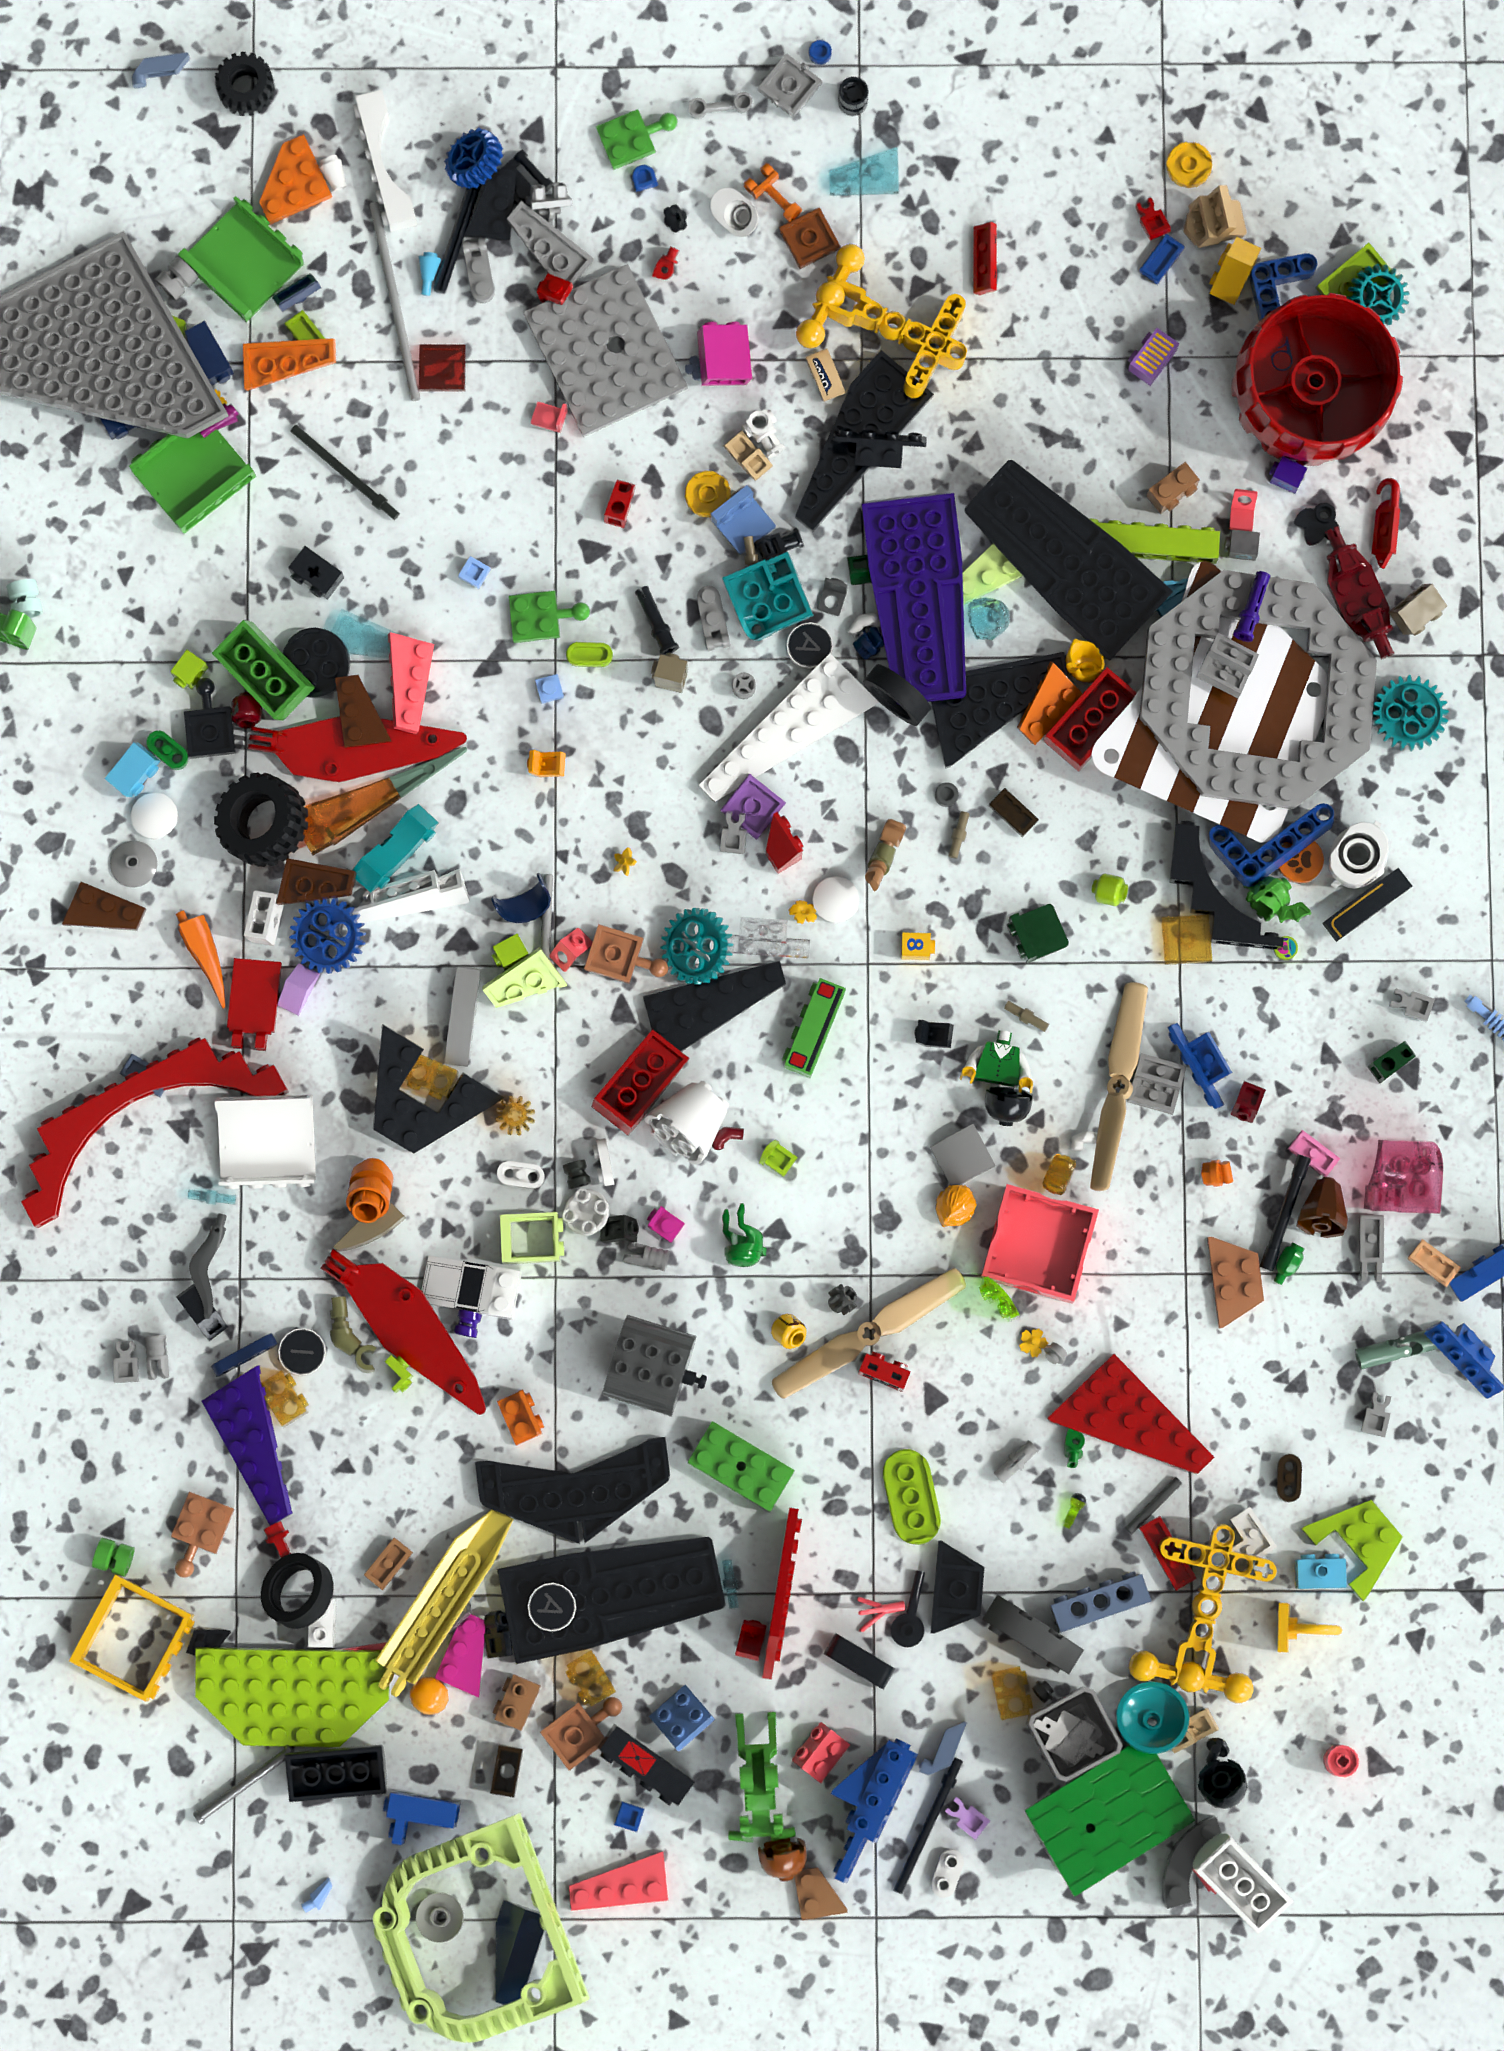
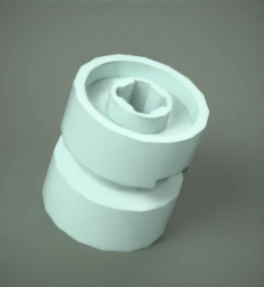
(24, 599)

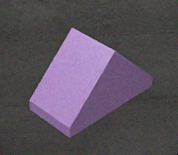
(297, 989)

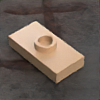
(1434, 1263)

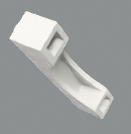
(374, 116)

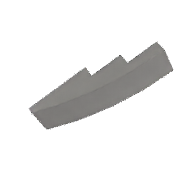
(462, 1016)

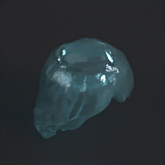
(988, 618)

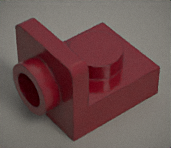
(1248, 1102)

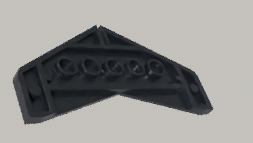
(562, 1499)

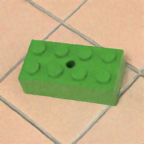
(246, 656)
(759, 1482)

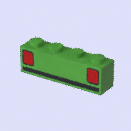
(815, 1027)

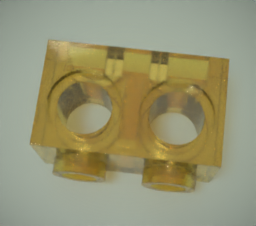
(433, 1071)
(278, 1401)
(596, 1675)
(1004, 1694)

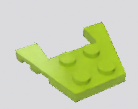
(1367, 1535)

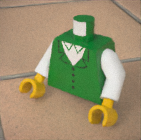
(999, 1064)

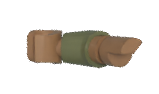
(884, 852)

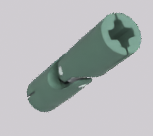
(1393, 1350)

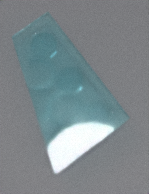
(867, 176)
(362, 635)

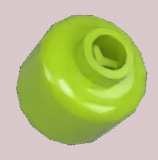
(1110, 889)

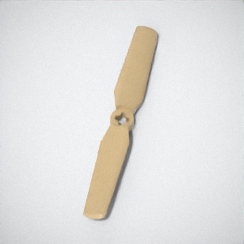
(1122, 1063)
(890, 1320)

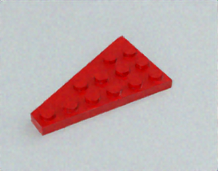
(1126, 1413)
(782, 1594)

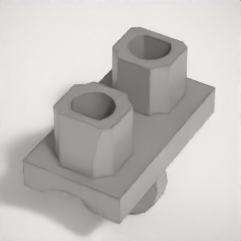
(551, 203)

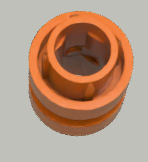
(369, 1190)

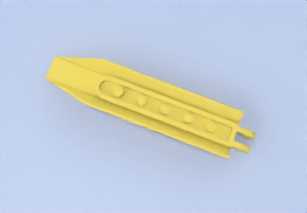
(442, 1600)

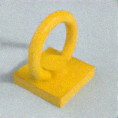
(1289, 1628)

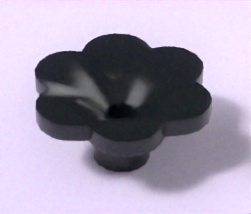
(675, 218)

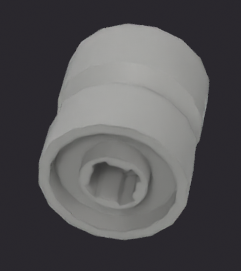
(176, 278)

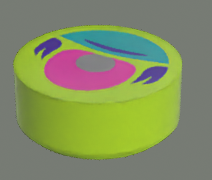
(1289, 949)

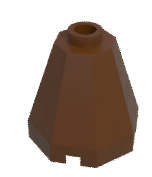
(1324, 1210)

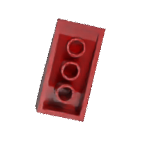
(639, 1082)

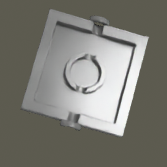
(790, 85)

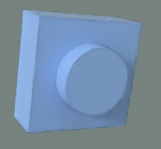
(474, 572)
(549, 688)

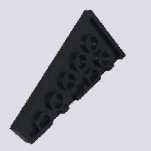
(696, 1010)

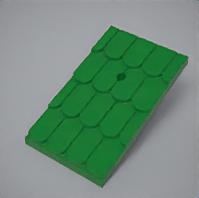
(1131, 1811)

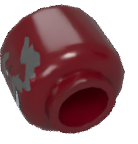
(245, 710)

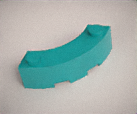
(385, 859)

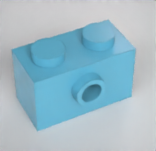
(133, 770)
(1320, 1573)

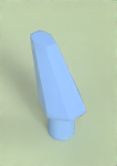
(318, 1896)

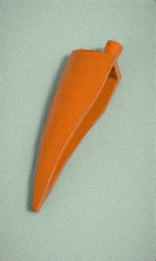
(201, 945)

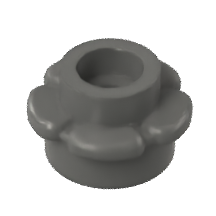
(1043, 1691)

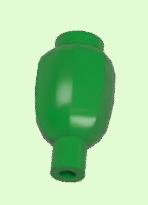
(1289, 1262)

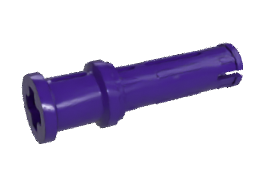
(1249, 616)

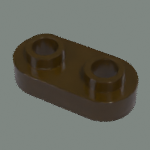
(1289, 1478)

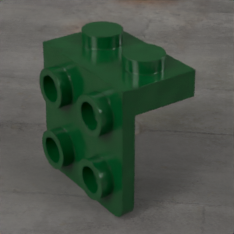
(1037, 933)

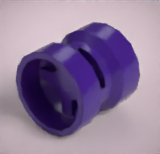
(469, 1318)

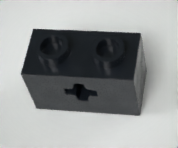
(308, 562)

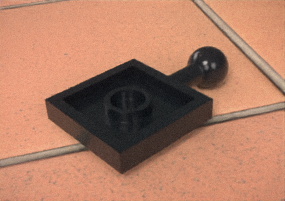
(209, 729)

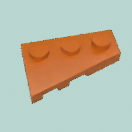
(1049, 704)

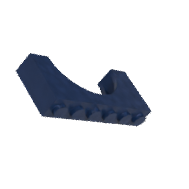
(210, 359)

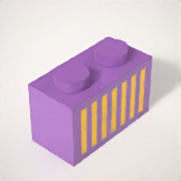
(1153, 356)

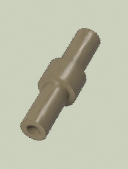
(750, 557)
(958, 834)
(1026, 1016)

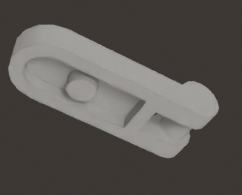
(479, 271)
(712, 617)

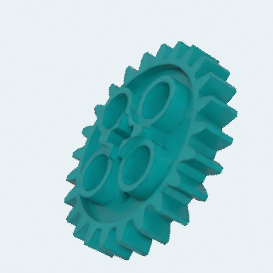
(1424, 698)
(708, 930)

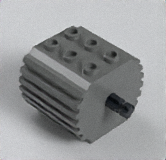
(651, 1366)

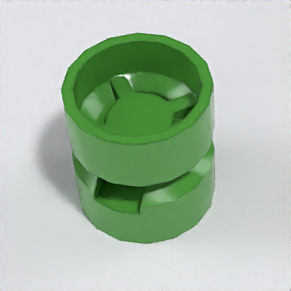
(113, 1557)

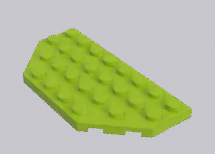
(290, 1693)

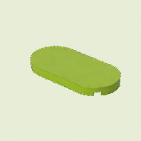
(911, 1496)

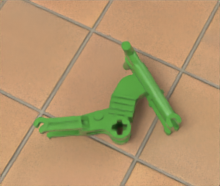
(759, 1782)

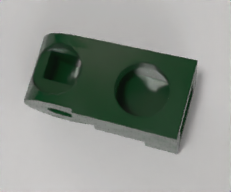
(1391, 1061)

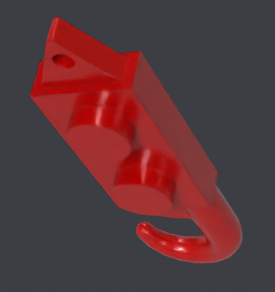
(1386, 524)

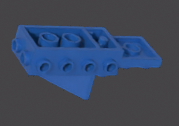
(863, 1789)

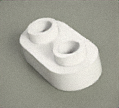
(605, 1172)
(521, 1174)
(946, 1873)

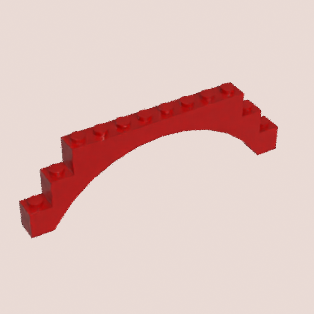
(71, 1131)

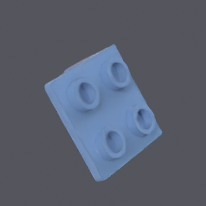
(741, 518)

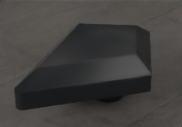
(206, 1638)

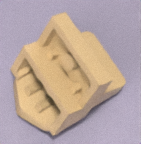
(1214, 219)

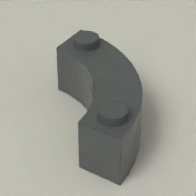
(1032, 1634)
(1180, 1861)

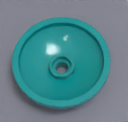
(1154, 1702)

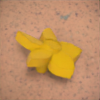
(624, 861)

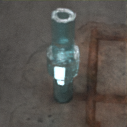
(211, 1197)
(730, 1584)

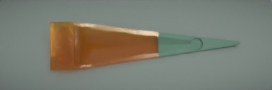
(343, 814)

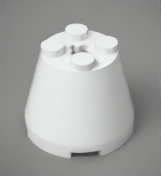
(689, 1121)

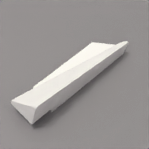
(413, 895)

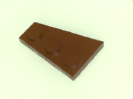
(358, 715)
(100, 909)

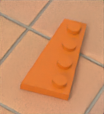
(284, 359)

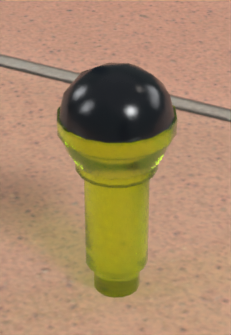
(1077, 1502)

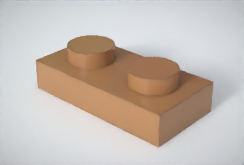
(388, 1563)

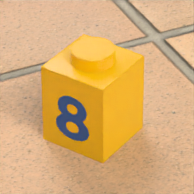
(917, 946)

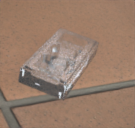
(1078, 1741)

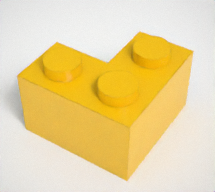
(1235, 268)

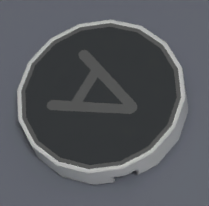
(809, 645)
(552, 1607)

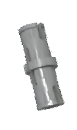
(1004, 1473)

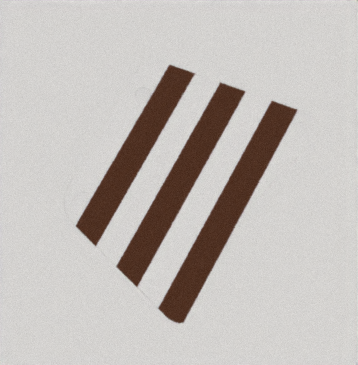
(1262, 722)

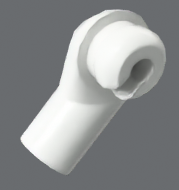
(863, 620)
(1084, 1137)

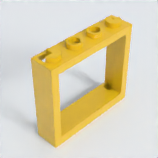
(97, 1621)

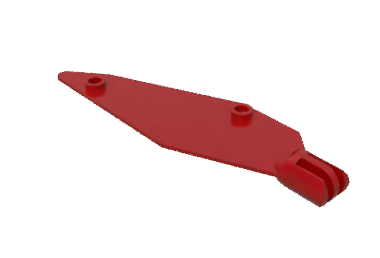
(320, 752)
(407, 1326)

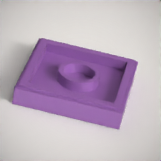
(757, 803)

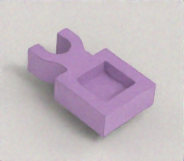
(970, 1820)

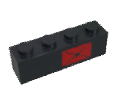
(646, 1765)

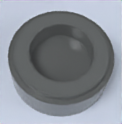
(946, 794)

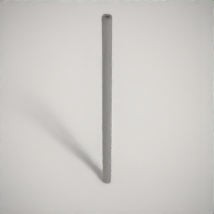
(394, 300)

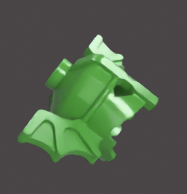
(1272, 898)

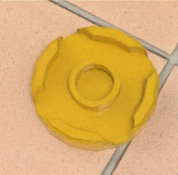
(1189, 164)
(706, 493)

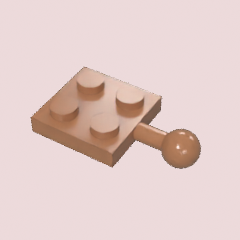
(617, 953)
(201, 1526)
(576, 1734)

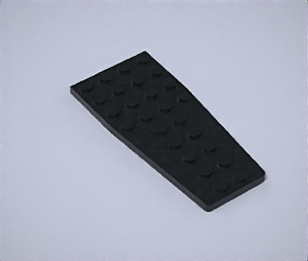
(1068, 558)
(614, 1594)

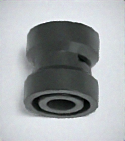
(577, 1175)

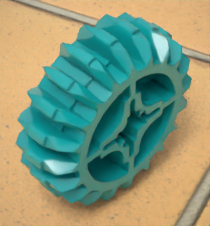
(1371, 289)

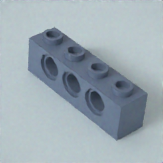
(1137, 1596)

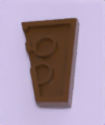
(312, 882)

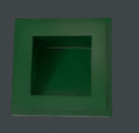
(859, 570)

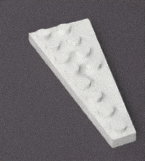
(811, 711)

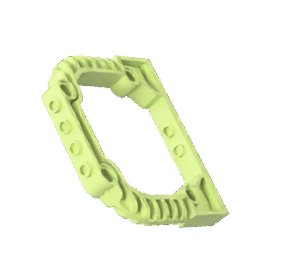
(561, 1983)

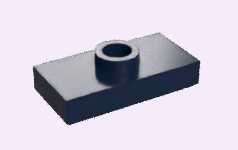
(296, 292)

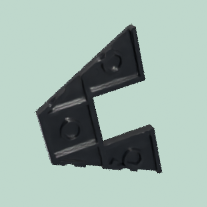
(406, 1118)

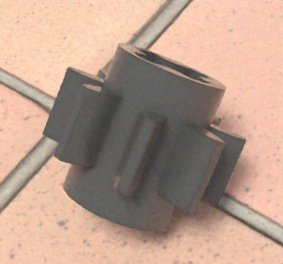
(842, 1299)

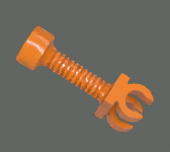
(791, 211)

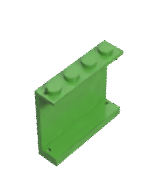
(243, 259)
(191, 475)

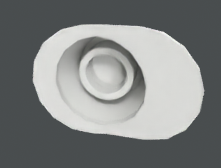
(734, 212)

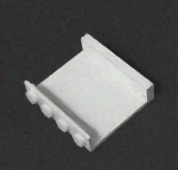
(266, 1141)

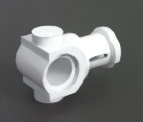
(765, 434)

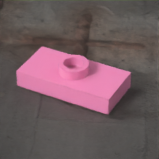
(1321, 1158)

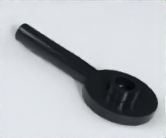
(907, 1628)

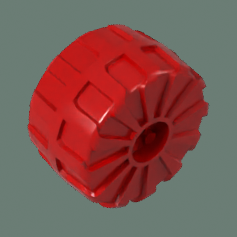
(1340, 348)

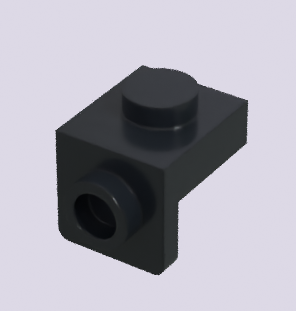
(934, 1034)

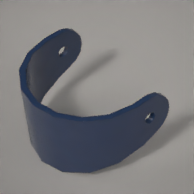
(525, 906)

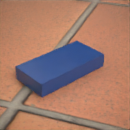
(1161, 259)

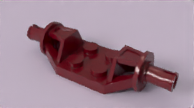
(1358, 593)

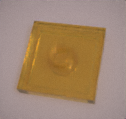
(1186, 939)

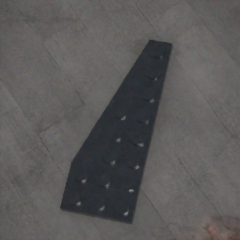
(872, 403)

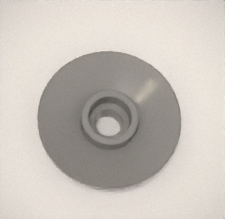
(133, 875)
(428, 1920)

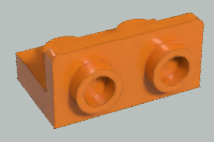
(520, 1417)

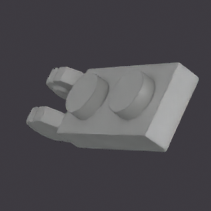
(1371, 1245)

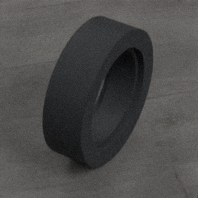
(892, 688)
(278, 1576)

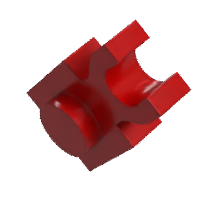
(1153, 221)

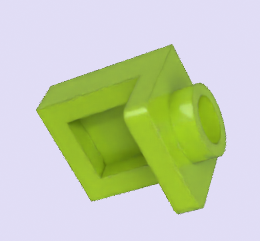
(399, 1367)

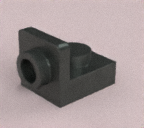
(619, 1229)

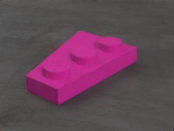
(464, 1657)

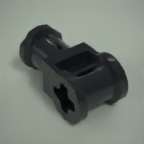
(778, 544)

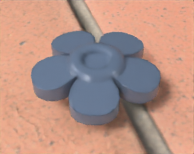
(694, 368)

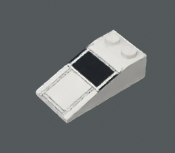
(471, 1287)

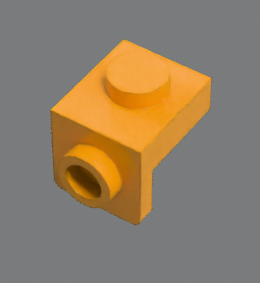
(546, 763)

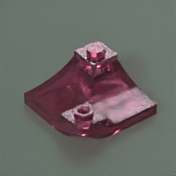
(1406, 1178)

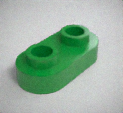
(168, 750)

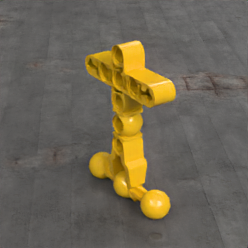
(832, 295)
(1191, 1675)

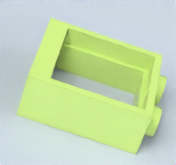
(506, 1237)

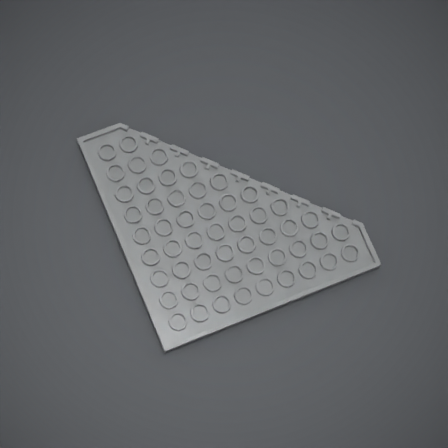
(104, 345)

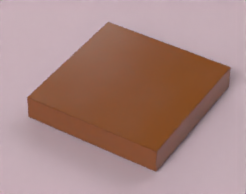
(809, 238)

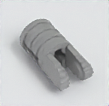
(651, 1256)
(156, 1351)

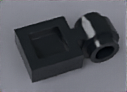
(497, 1642)

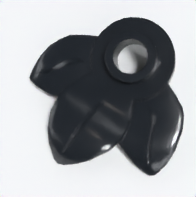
(1315, 525)

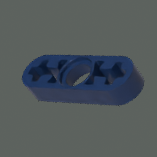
(244, 1355)

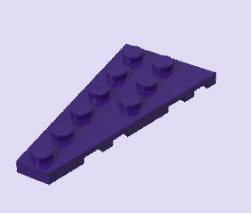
(250, 1438)

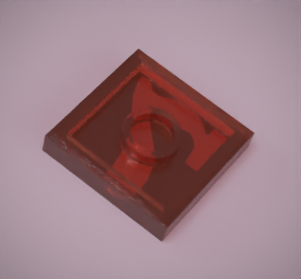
(442, 367)

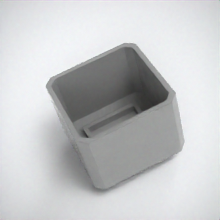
(1078, 1703)

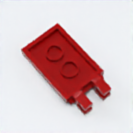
(253, 1000)

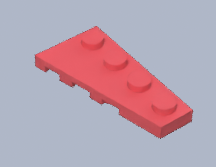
(410, 673)
(626, 1885)

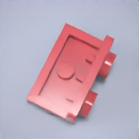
(820, 1752)

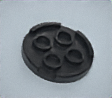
(320, 658)

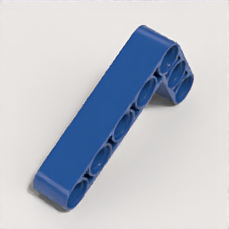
(1274, 278)
(1271, 848)

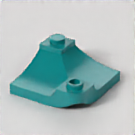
(768, 596)

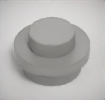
(1055, 1353)

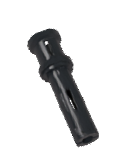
(660, 630)

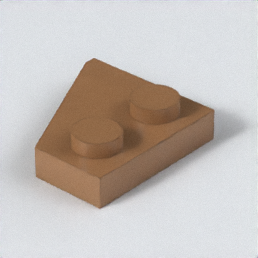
(816, 1895)

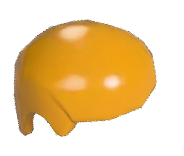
(429, 1696)

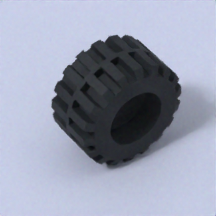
(248, 101)

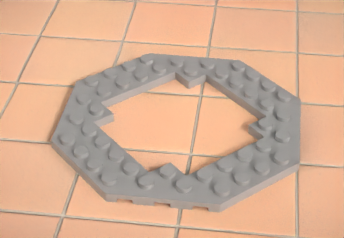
(1247, 776)

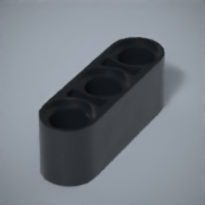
(859, 1661)

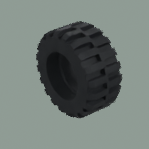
(237, 808)

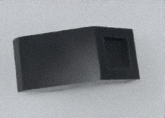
(193, 1305)

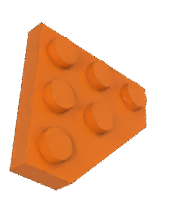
(293, 182)

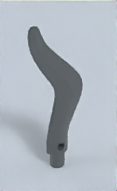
(200, 1261)

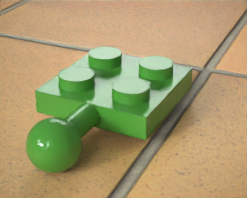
(628, 138)
(537, 617)

